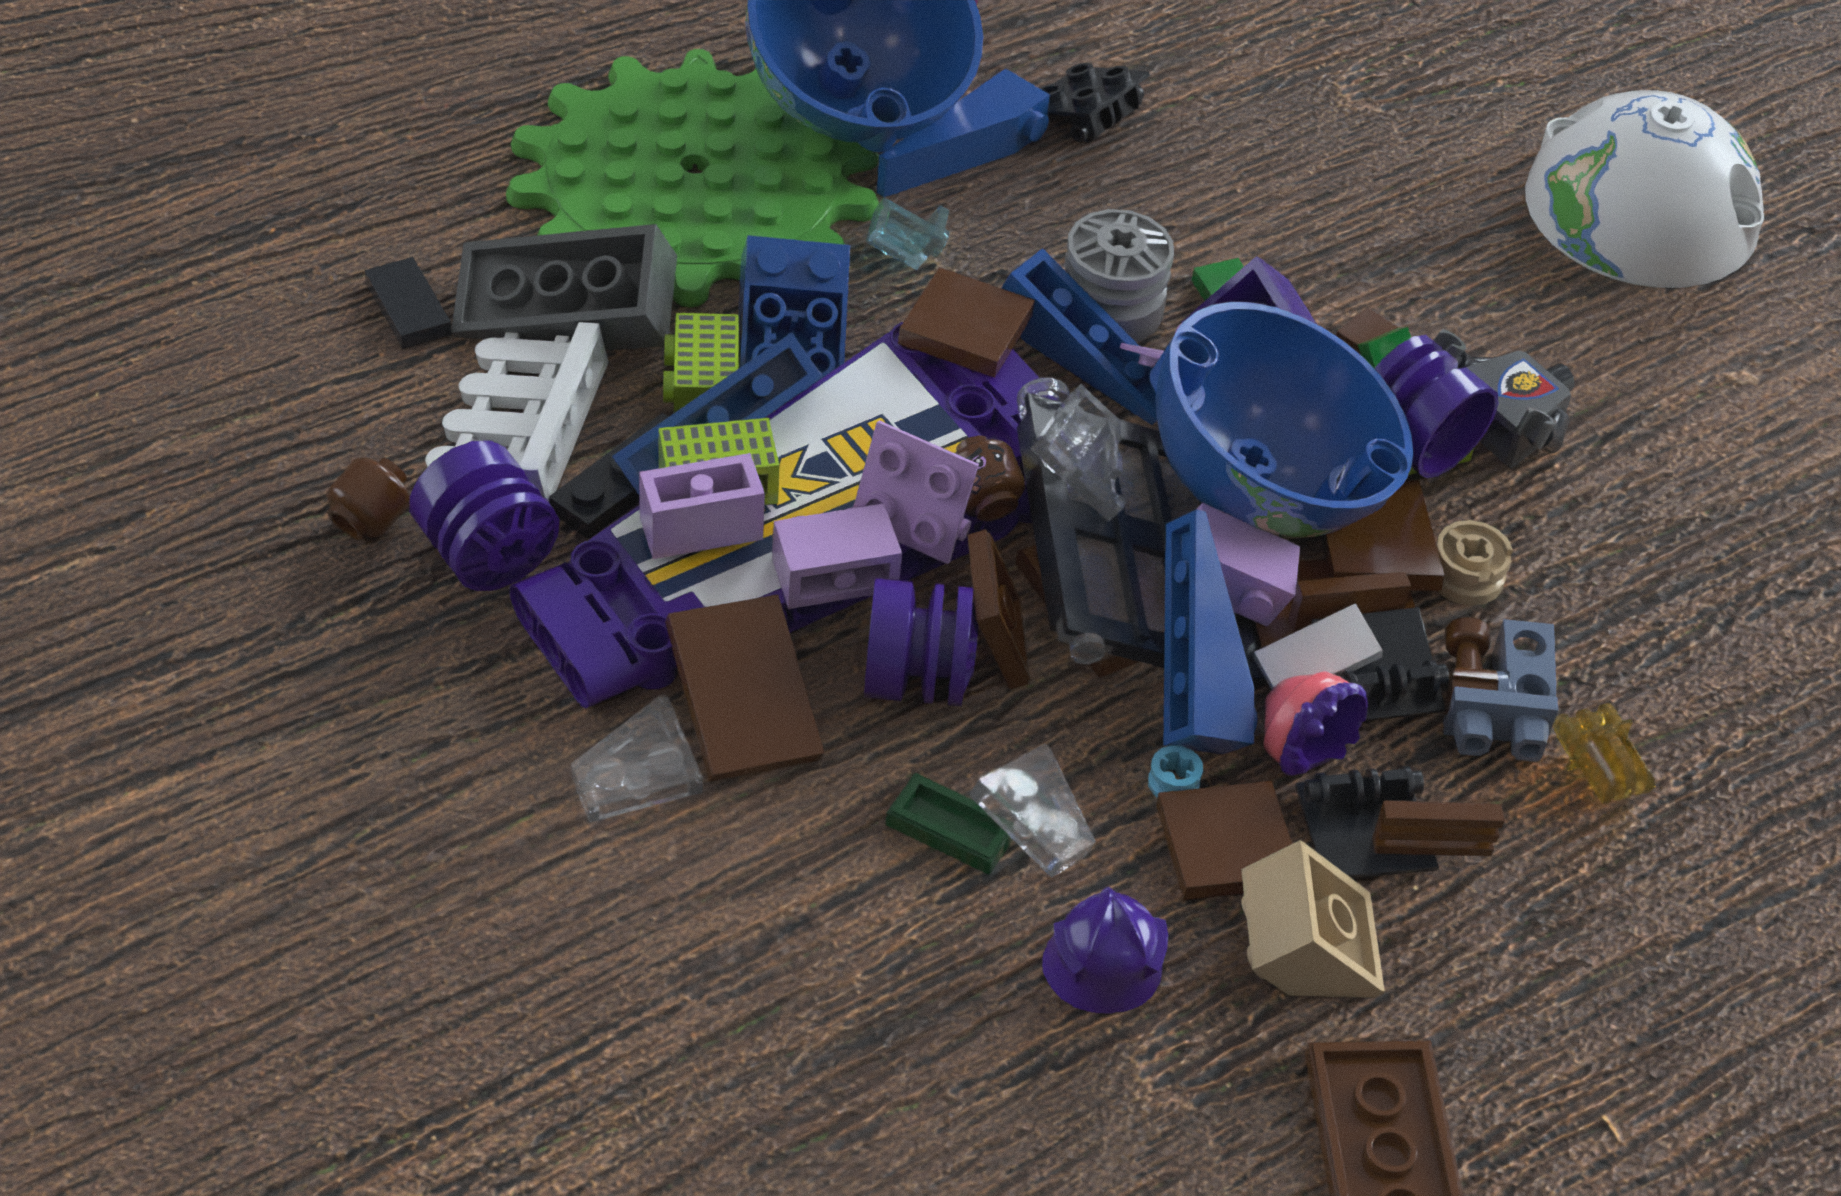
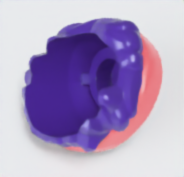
(1312, 720)

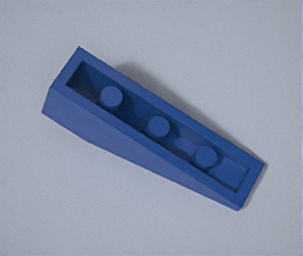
(977, 130)
(1081, 335)
(743, 395)
(1204, 658)

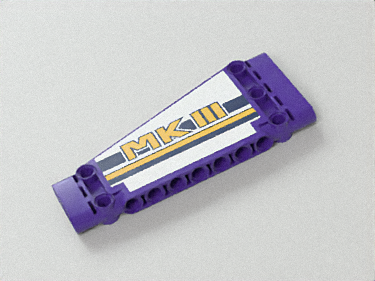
(609, 604)

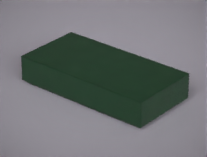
(948, 823)

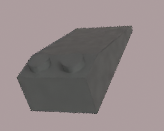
(560, 279)

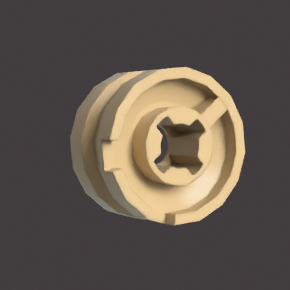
(1473, 562)

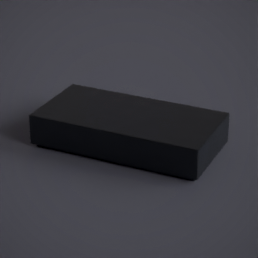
(408, 302)

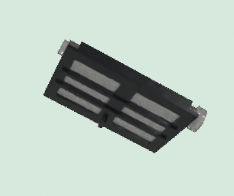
(1099, 574)

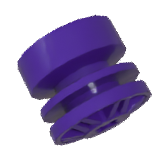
(1442, 403)
(484, 515)
(919, 642)

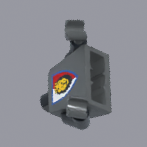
(1529, 398)

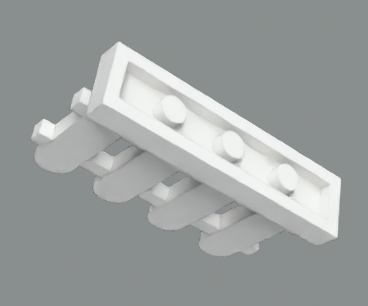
(552, 403)

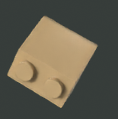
(1310, 926)

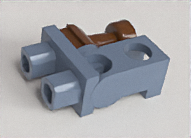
(1503, 703)

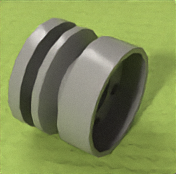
(1123, 266)

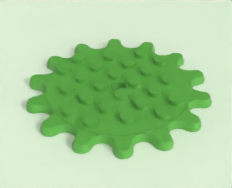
(628, 152)

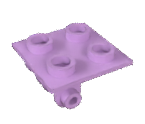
(921, 490)

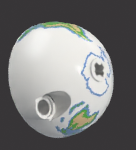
(1648, 190)

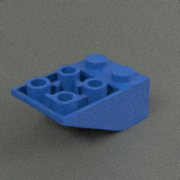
(794, 290)

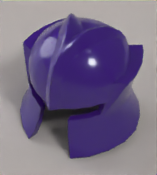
(1106, 954)

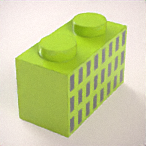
(702, 355)
(724, 439)

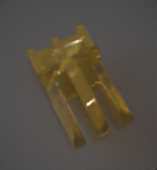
(1604, 753)

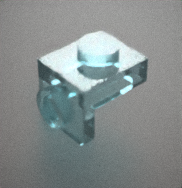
(907, 235)

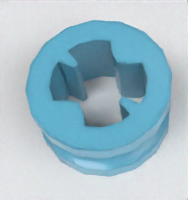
(1177, 758)

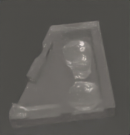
(637, 765)

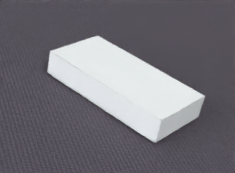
(1328, 645)

